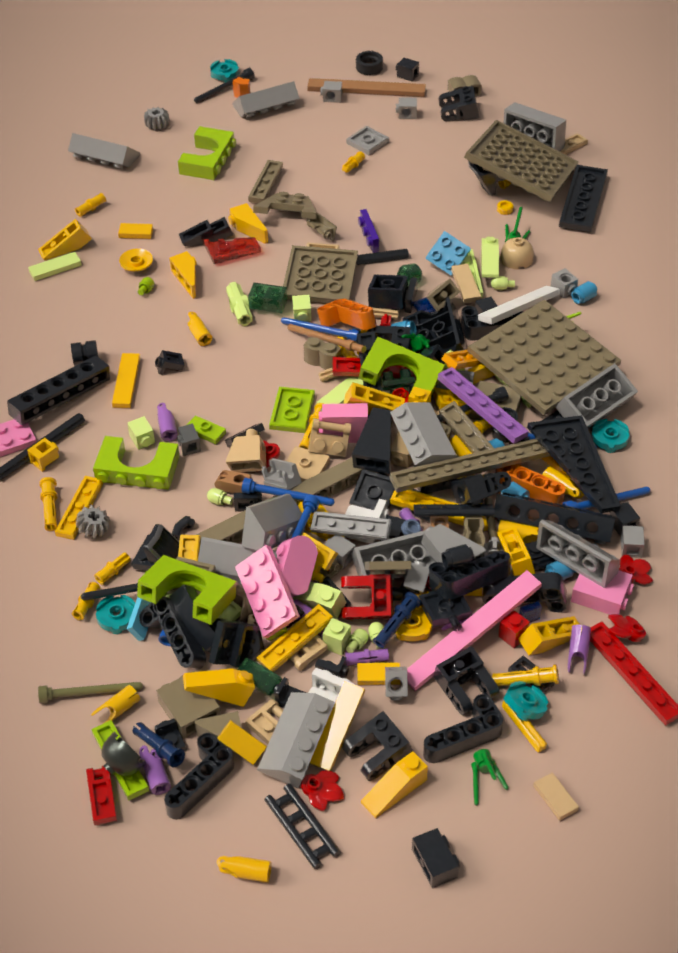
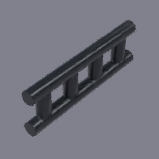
(441, 510)
(299, 839)

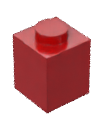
(512, 628)

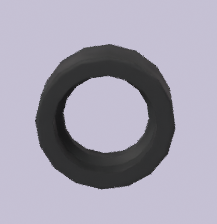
(364, 67)

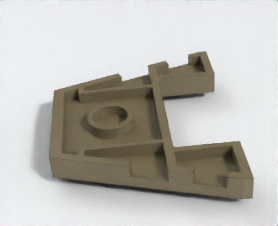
(287, 202)

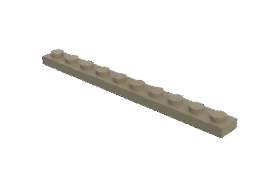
(467, 465)

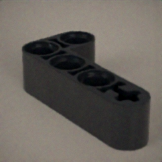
(475, 329)
(468, 578)
(552, 590)
(185, 646)
(438, 745)
(179, 799)

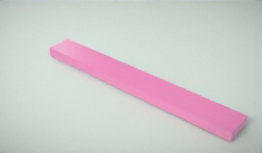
(473, 628)

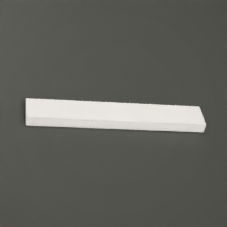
(519, 304)

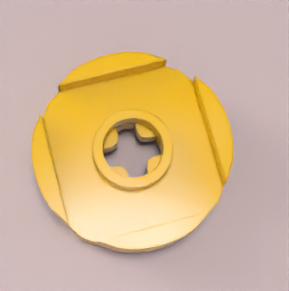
(415, 632)

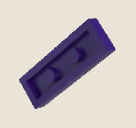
(368, 230)

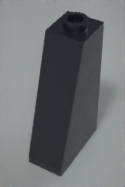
(375, 443)

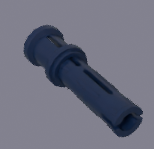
(402, 613)
(164, 747)

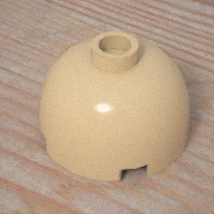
(517, 253)

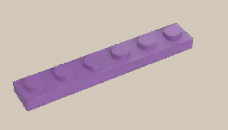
(483, 405)

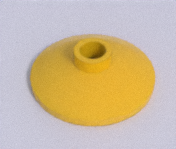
(136, 259)

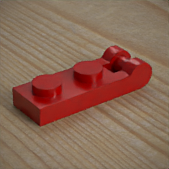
(101, 796)

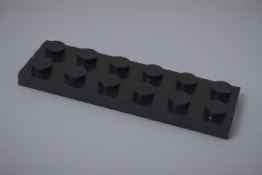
(583, 198)

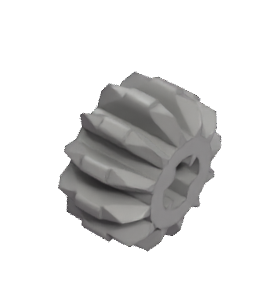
(156, 118)
(92, 521)

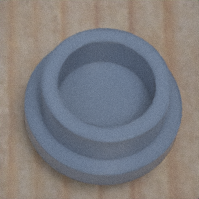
(410, 526)

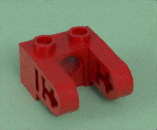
(381, 596)

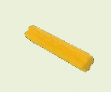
(527, 729)

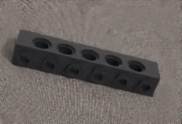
(58, 390)
(584, 517)

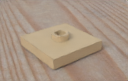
(308, 463)

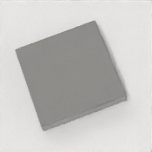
(367, 140)

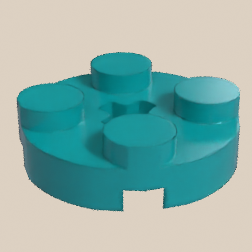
(224, 70)
(610, 443)
(111, 622)
(526, 701)

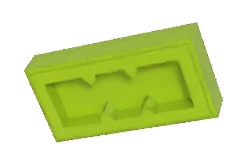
(207, 429)

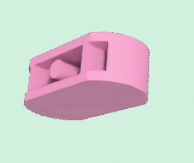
(296, 561)

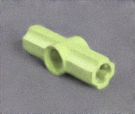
(239, 304)

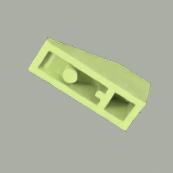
(490, 257)
(326, 596)

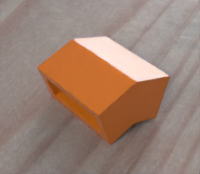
(241, 87)

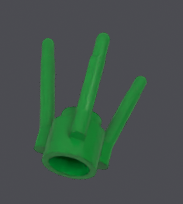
(515, 234)
(418, 341)
(485, 764)

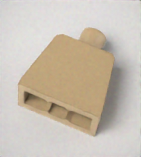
(247, 453)

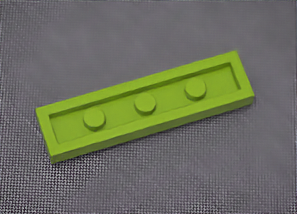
(131, 785)

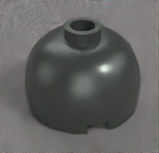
(120, 757)

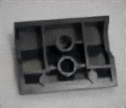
(440, 327)

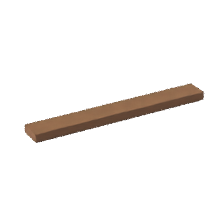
(372, 87)

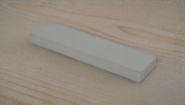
(351, 525)

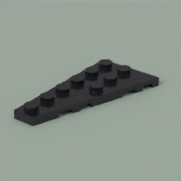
(576, 454)

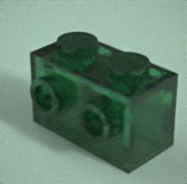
(267, 297)

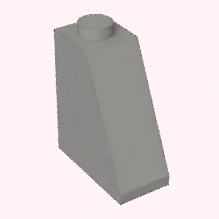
(440, 538)

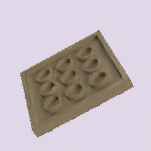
(320, 273)

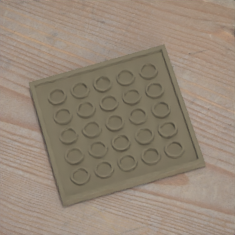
(521, 160)
(542, 355)

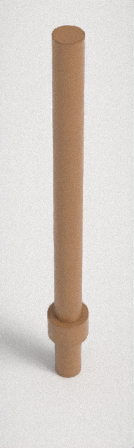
(348, 344)

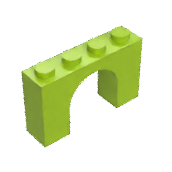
(207, 165)
(388, 354)
(155, 474)
(170, 573)

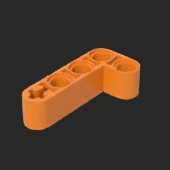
(348, 313)
(537, 484)

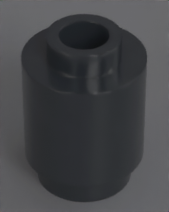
(457, 556)

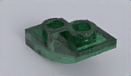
(264, 679)

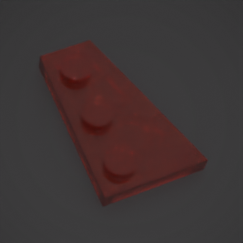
(229, 250)

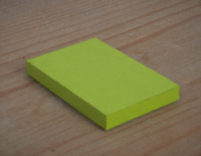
(292, 409)

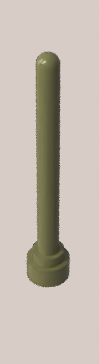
(47, 693)

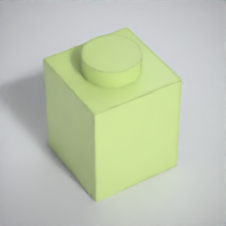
(301, 308)
(141, 432)
(337, 636)

